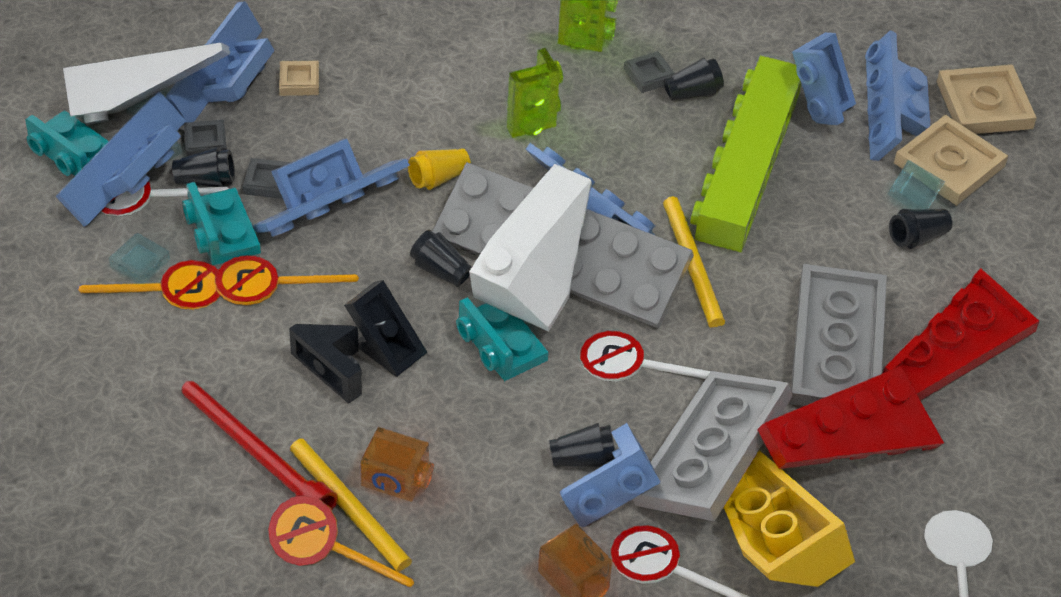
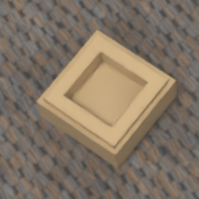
(299, 78)

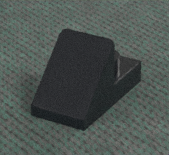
(385, 329)
(328, 354)

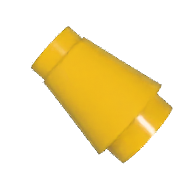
(436, 167)

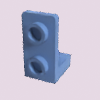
(612, 483)

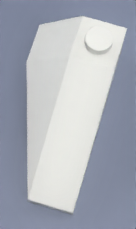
(120, 83)
(534, 252)

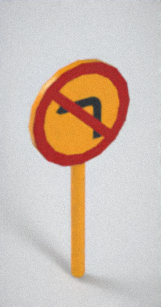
(254, 279)
(184, 285)
(306, 532)

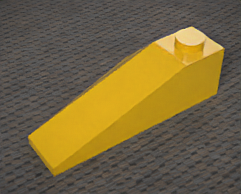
(786, 528)

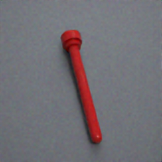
(256, 447)

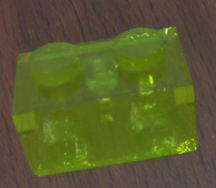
(586, 23)
(534, 96)

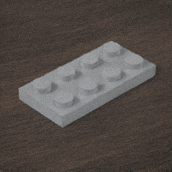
(837, 331)
(713, 444)

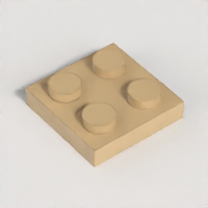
(986, 99)
(953, 156)

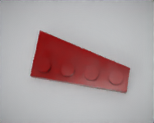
(964, 335)
(852, 424)

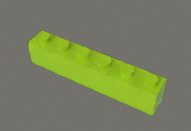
(748, 155)

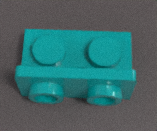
(64, 141)
(221, 224)
(502, 339)

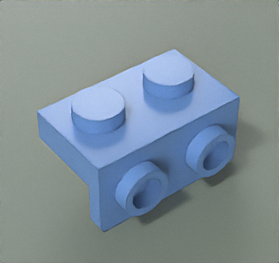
(824, 79)

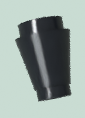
(696, 80)
(205, 168)
(919, 226)
(439, 257)
(584, 447)

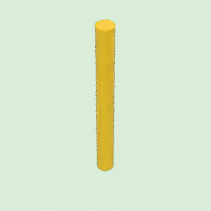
(696, 268)
(351, 506)

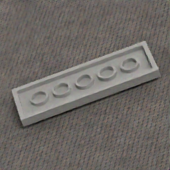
(614, 261)

